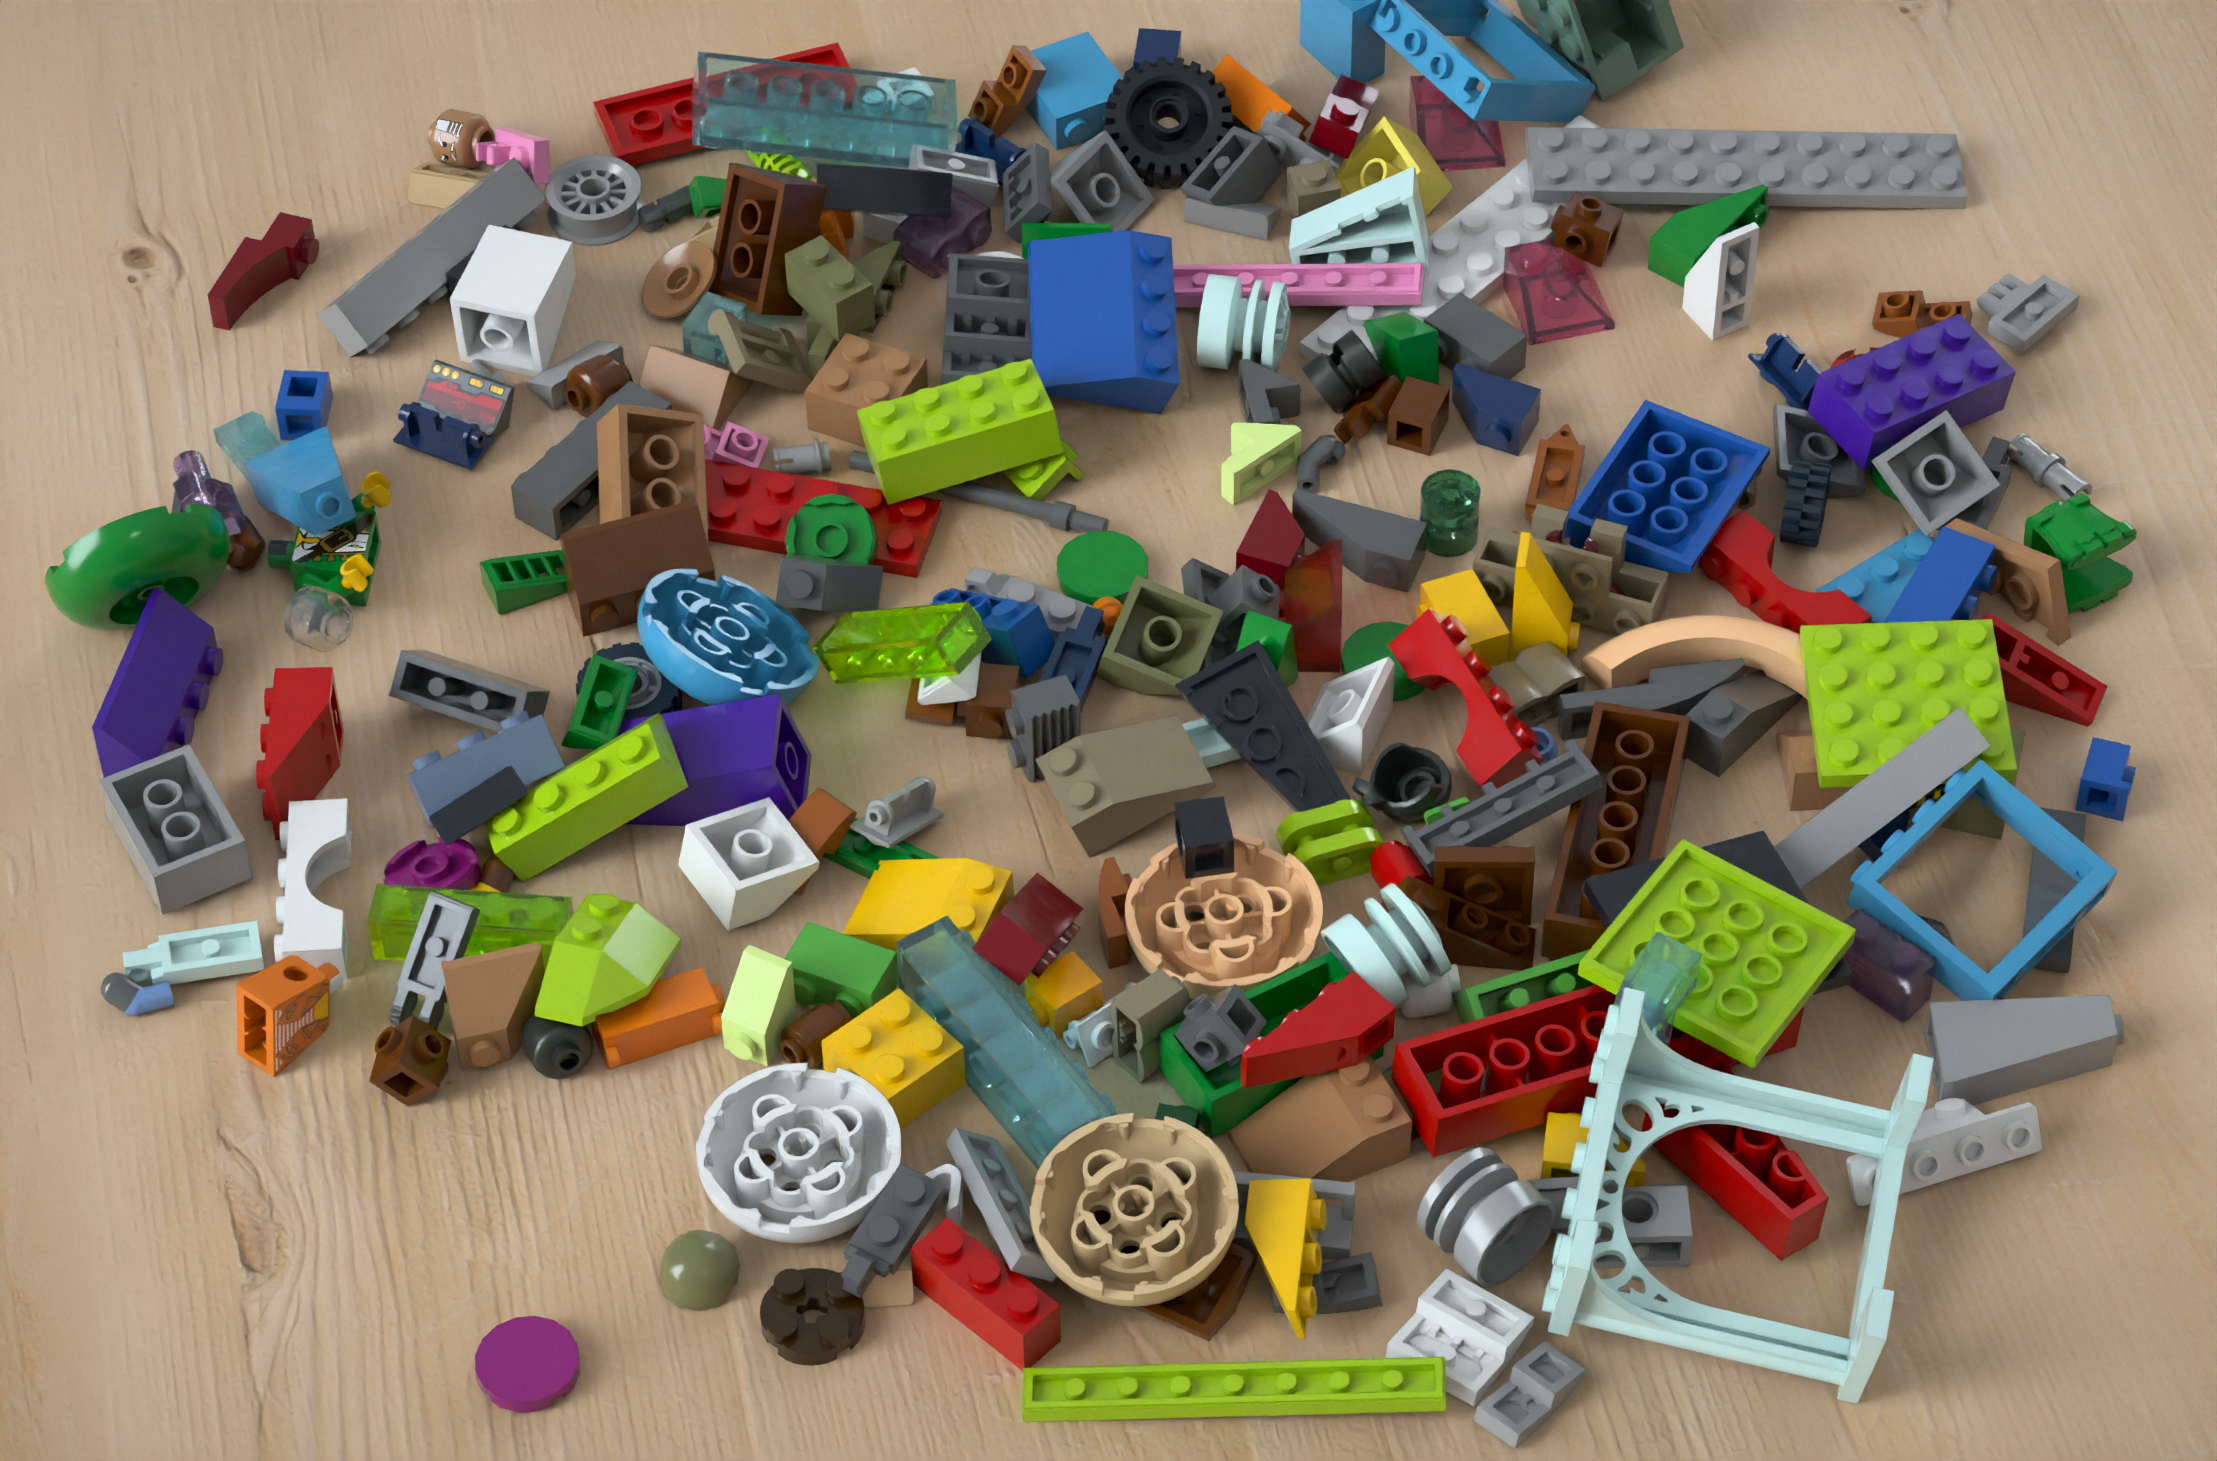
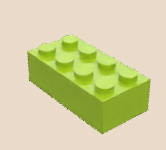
(959, 431)

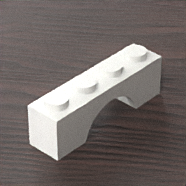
(317, 846)

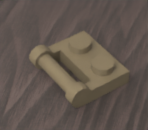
(760, 352)

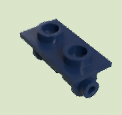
(981, 142)
(1781, 369)
(444, 439)

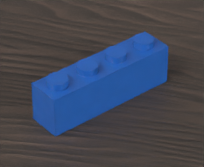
(1947, 580)

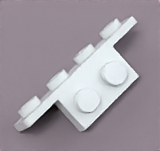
(1951, 1143)

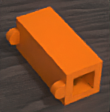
(1251, 97)
(669, 1017)

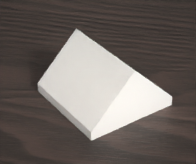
(1353, 714)

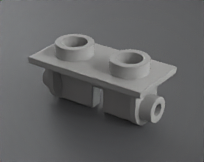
(1282, 138)
(899, 813)

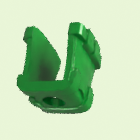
(2081, 541)

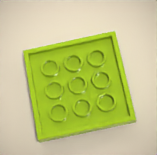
(1891, 683)
(1756, 945)

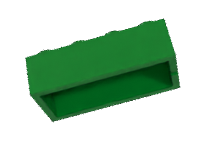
(1219, 1092)

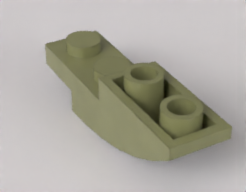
(886, 272)

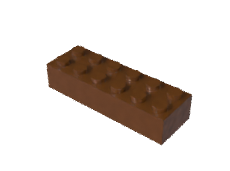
(1622, 823)

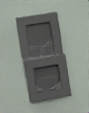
(1343, 1286)

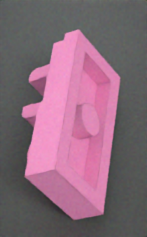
(528, 149)

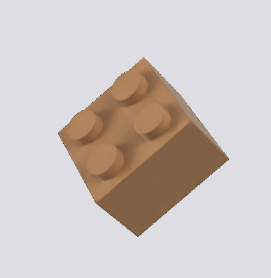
(856, 378)

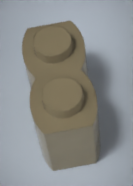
(1538, 681)
(1140, 1016)

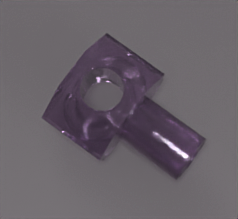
(197, 486)

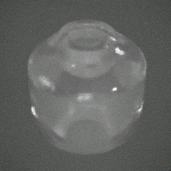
(318, 618)

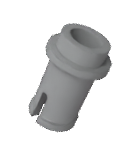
(806, 458)

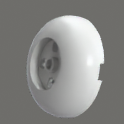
(826, 1142)

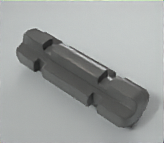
(668, 208)

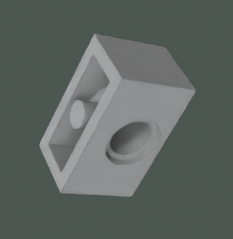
(1661, 1226)

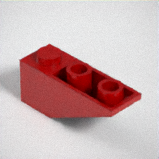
(1328, 1034)

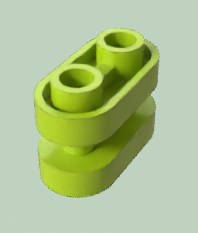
(1331, 840)

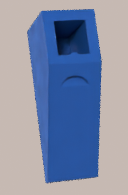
(1016, 629)

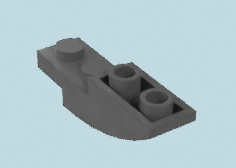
(1668, 691)

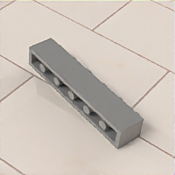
(420, 265)

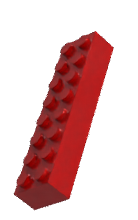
(1533, 1064)

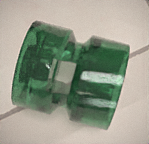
(1451, 512)

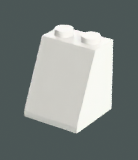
(513, 300)

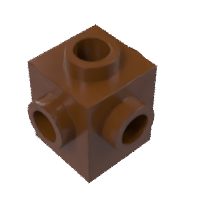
(1587, 228)
(410, 1060)

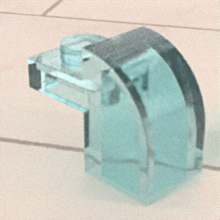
(1667, 976)

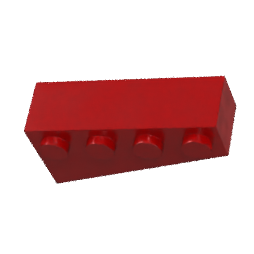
(1749, 1177)

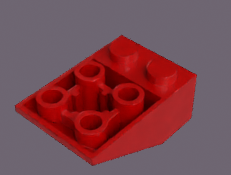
(300, 741)

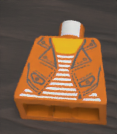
(284, 1011)

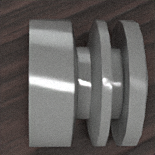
(1485, 1216)

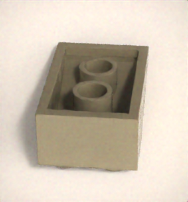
(1124, 779)

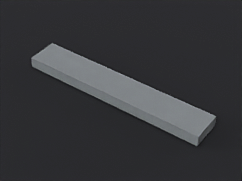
(1881, 797)

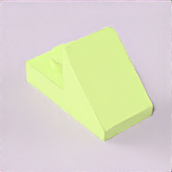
(1258, 457)

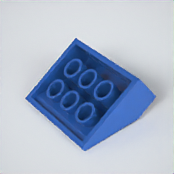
(1105, 318)
(1669, 485)

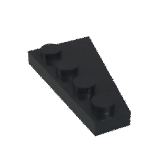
(1262, 723)

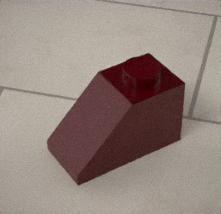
(1272, 541)

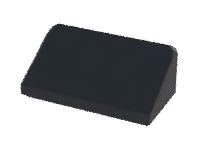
(478, 805)

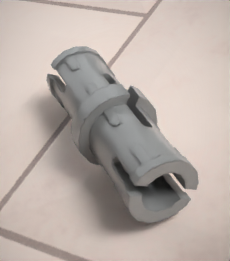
(2047, 468)

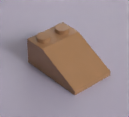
(1327, 1127)

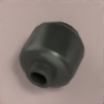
(554, 1045)

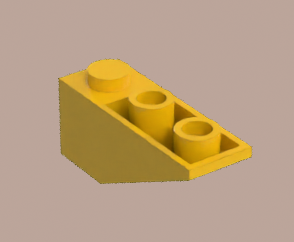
(1284, 1232)

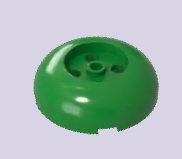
(119, 564)

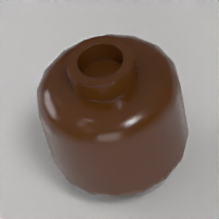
(594, 382)

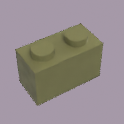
(830, 288)

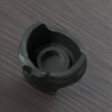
(1406, 783)

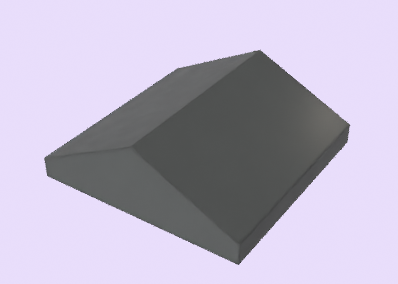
(1803, 438)

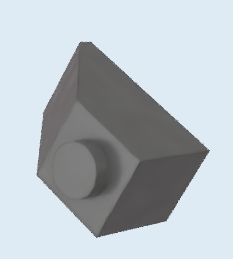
(1234, 171)
(828, 584)

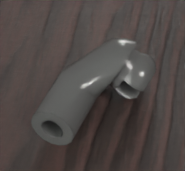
(1309, 462)

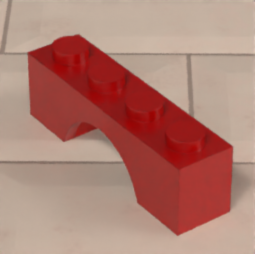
(1742, 564)
(1438, 656)

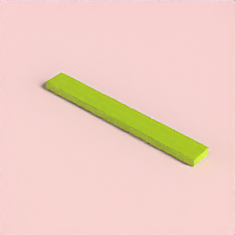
(1234, 1389)

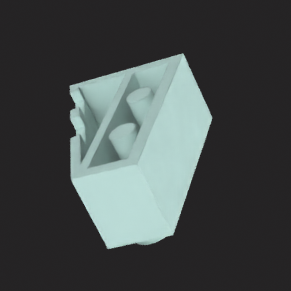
(1365, 227)

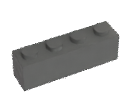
(566, 480)

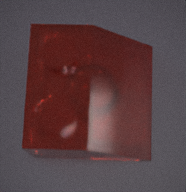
(1315, 608)

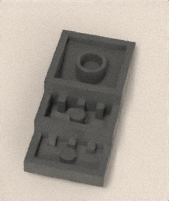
(985, 315)

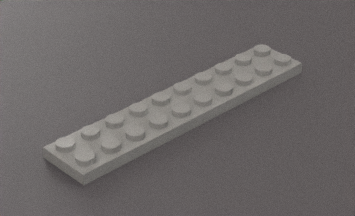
(1713, 164)

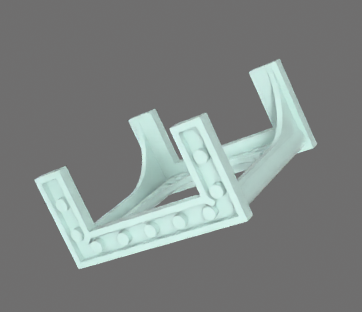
(1643, 1071)

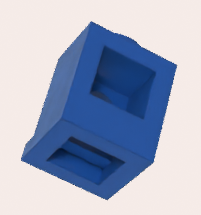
(303, 403)
(2106, 780)

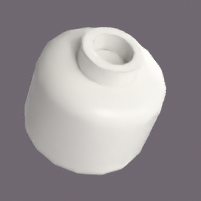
(1432, 999)

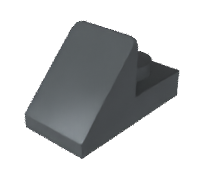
(1266, 394)

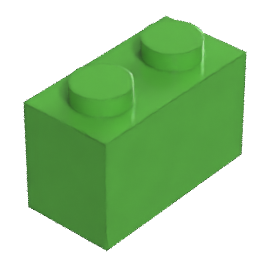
(841, 969)

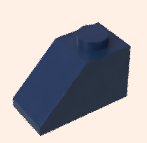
(1495, 408)

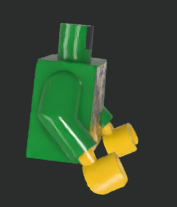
(342, 556)

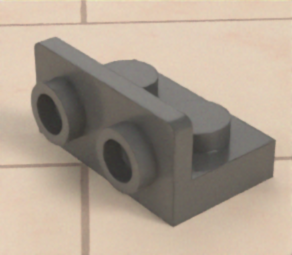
(1027, 191)

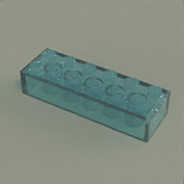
(819, 110)
(1007, 1054)

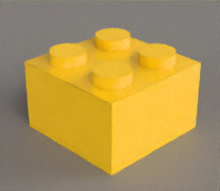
(899, 1054)

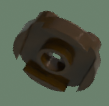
(808, 1290)

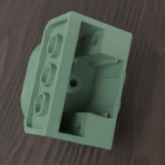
(1607, 38)

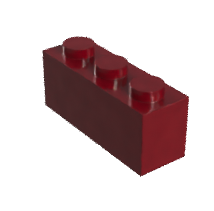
(1030, 930)

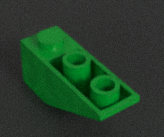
(1691, 232)

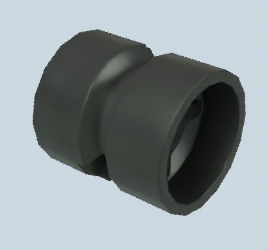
(1344, 371)

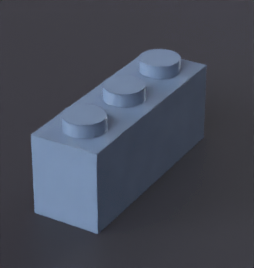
(521, 744)

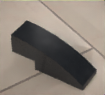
(886, 190)

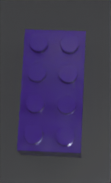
(1908, 383)

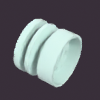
(1242, 324)
(1389, 946)

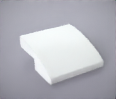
(1467, 1328)

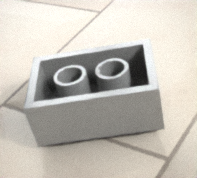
(176, 829)

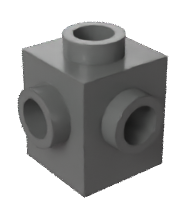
(1219, 1027)

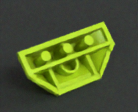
(604, 960)

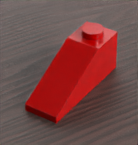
(2043, 679)

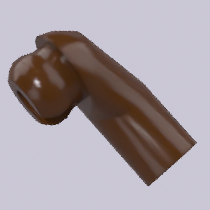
(246, 549)

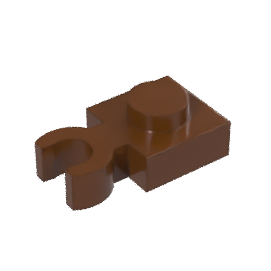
(1369, 407)

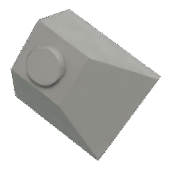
(1935, 473)

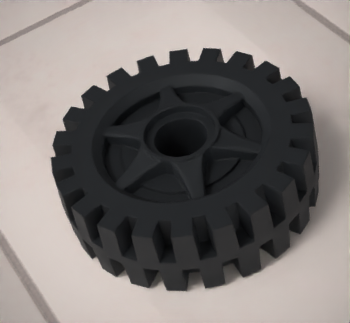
(1171, 92)

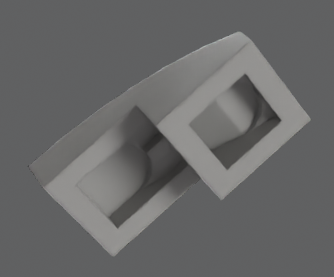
(1530, 1396)

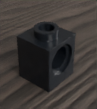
(1204, 837)

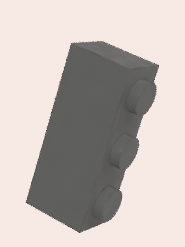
(463, 689)

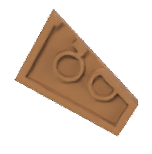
(2028, 580)

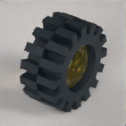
(1805, 503)

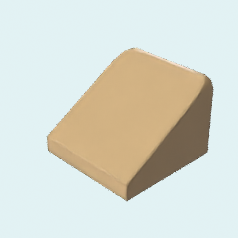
(892, 1290)

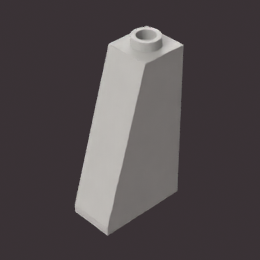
(2017, 1044)

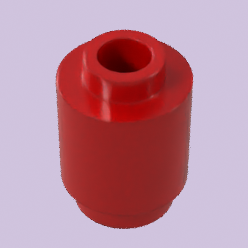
(1395, 861)

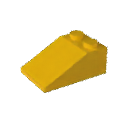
(920, 891)

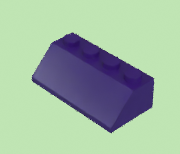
(157, 686)

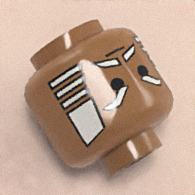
(455, 137)

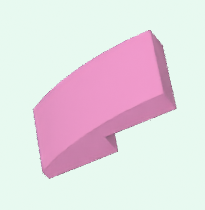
(734, 445)

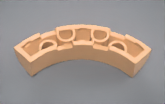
(1697, 639)

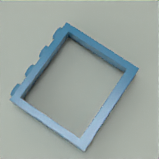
(1545, 82)
(2031, 822)

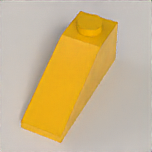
(1540, 603)

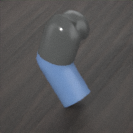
(133, 998)

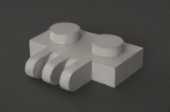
(2025, 312)

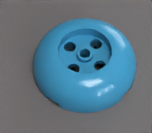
(723, 639)

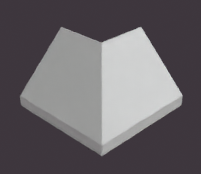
(1101, 184)

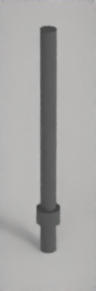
(1059, 515)

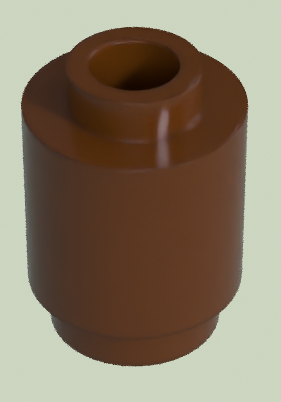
(803, 1036)

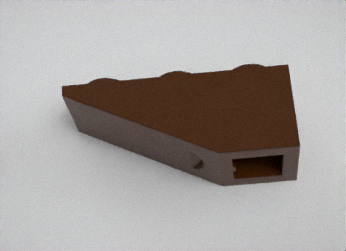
(1472, 932)

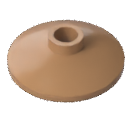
(679, 279)

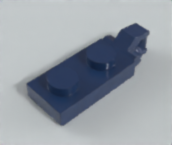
(1078, 653)

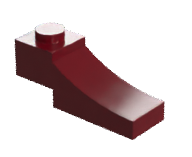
(1343, 116)
(262, 266)

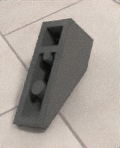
(1374, 543)
(1735, 719)

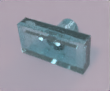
(245, 439)

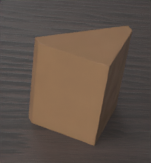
(693, 383)

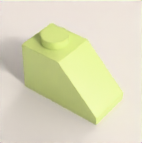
(759, 1006)

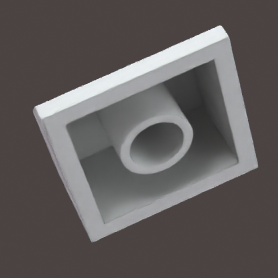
(745, 861)

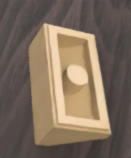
(440, 184)

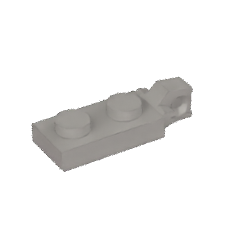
(1057, 609)

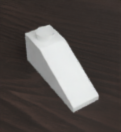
(1722, 283)

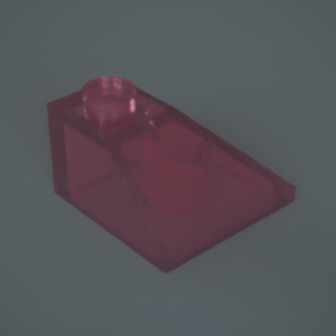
(1451, 134)
(1553, 293)

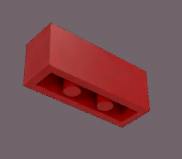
(986, 1294)

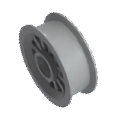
(594, 200)

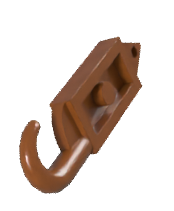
(1555, 472)

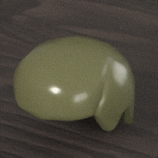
(699, 1270)

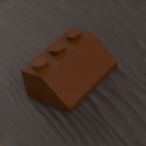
(758, 224)
(615, 561)

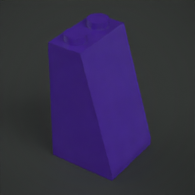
(732, 759)

